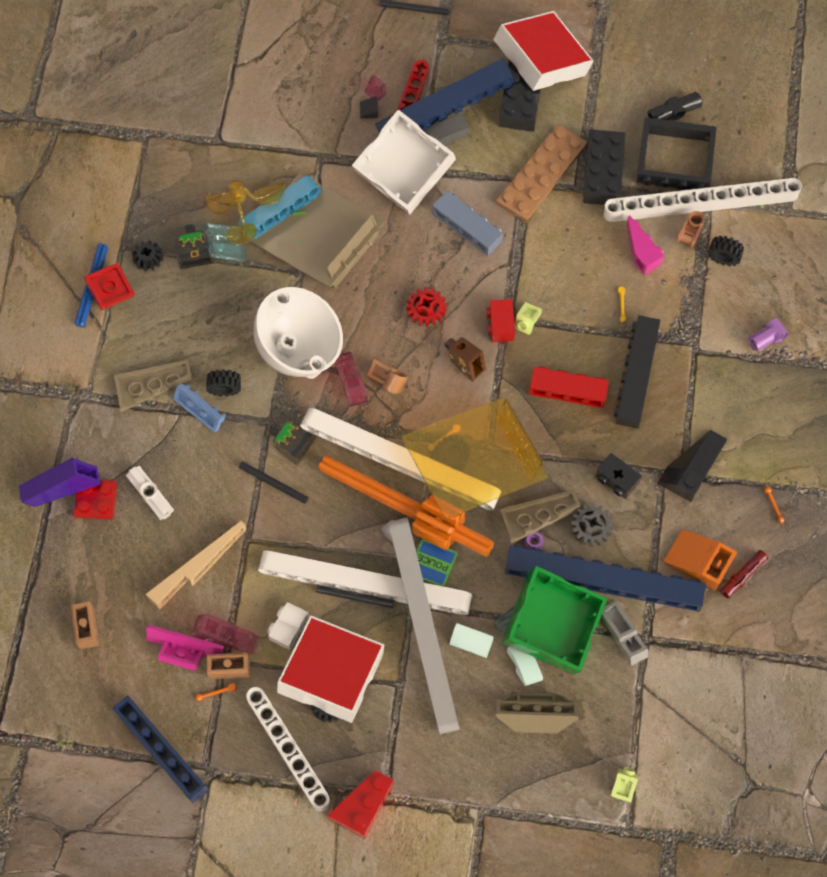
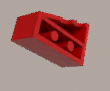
(363, 805)

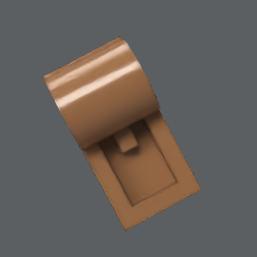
(391, 378)

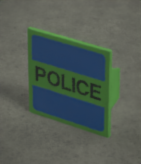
(435, 562)

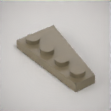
(147, 383)
(536, 514)

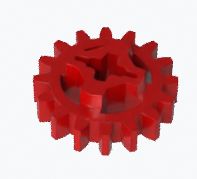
(425, 308)

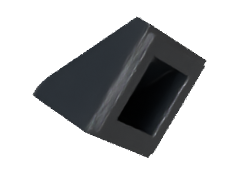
(369, 108)

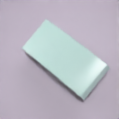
(526, 666)

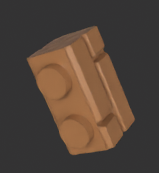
(84, 625)
(228, 666)

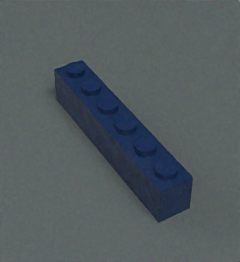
(160, 749)

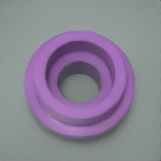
(536, 536)

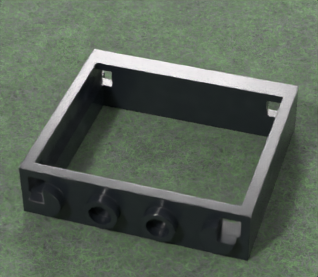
(678, 130)

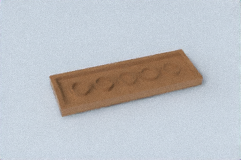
(541, 173)

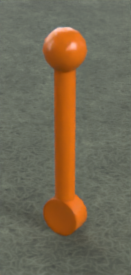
(767, 490)
(231, 687)

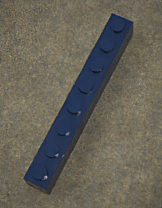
(457, 96)

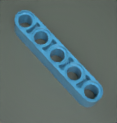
(292, 200)

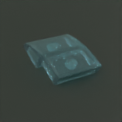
(219, 245)

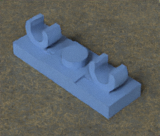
(198, 407)

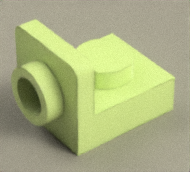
(527, 318)
(625, 784)

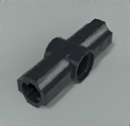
(676, 107)

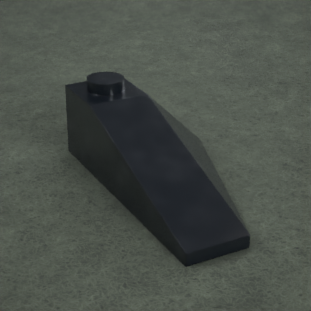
(690, 469)

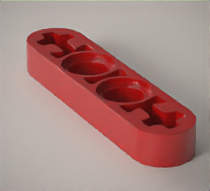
(414, 90)

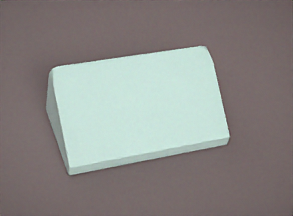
(471, 640)

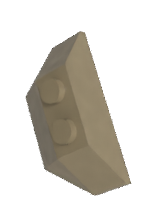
(536, 712)

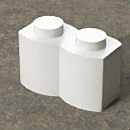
(288, 625)

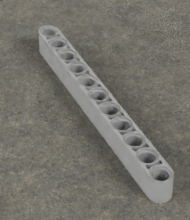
(423, 626)

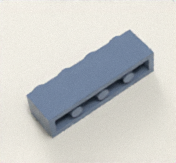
(467, 223)

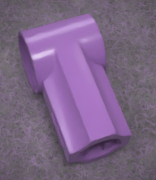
(772, 332)

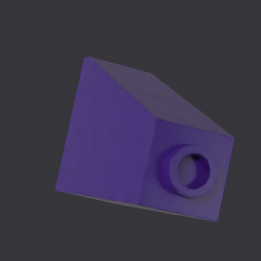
(59, 482)

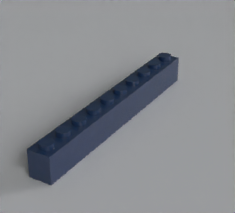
(610, 579)

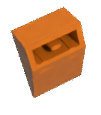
(700, 558)

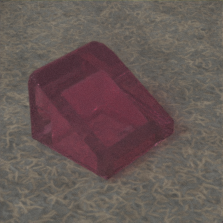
(375, 88)

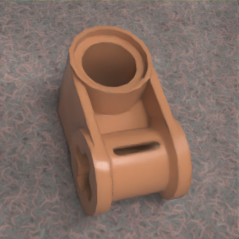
(690, 232)

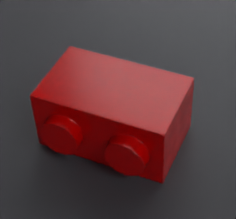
(501, 320)

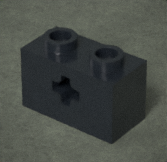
(615, 467)

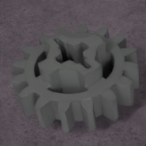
(599, 528)

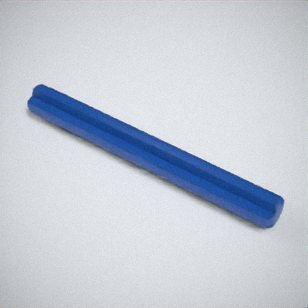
(87, 297)

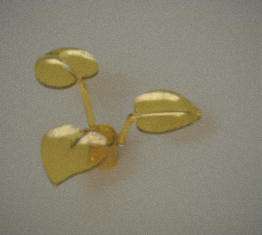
(222, 202)

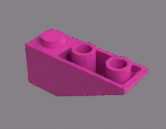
(644, 252)

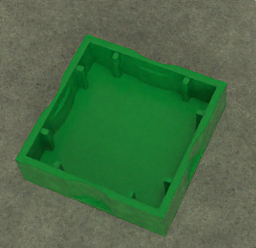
(554, 620)

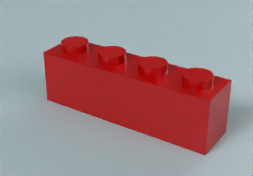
(568, 387)

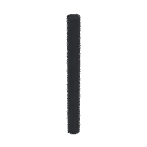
(414, 7)
(273, 482)
(355, 596)

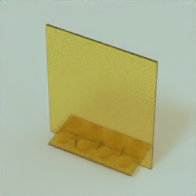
(475, 457)

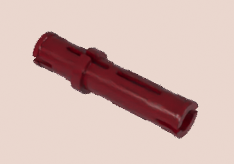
(738, 580)

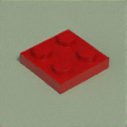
(109, 286)
(96, 501)

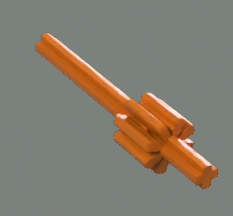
(428, 518)

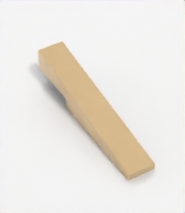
(194, 568)

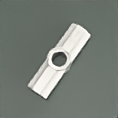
(143, 484)

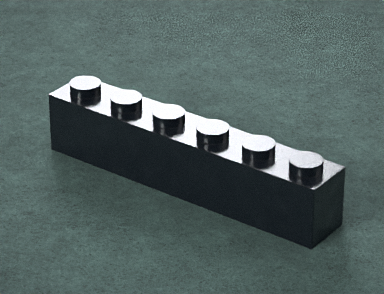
(638, 371)

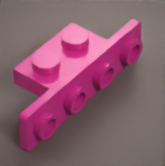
(180, 648)

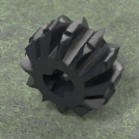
(154, 258)

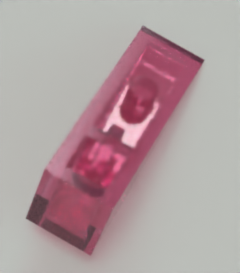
(351, 379)
(224, 633)

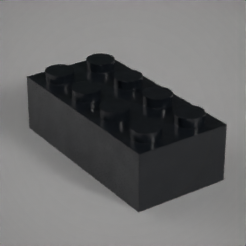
(519, 104)
(603, 166)

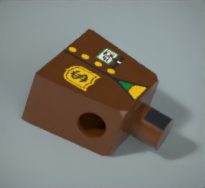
(466, 357)

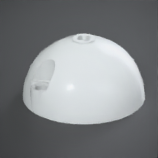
(302, 335)

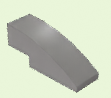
(624, 633)

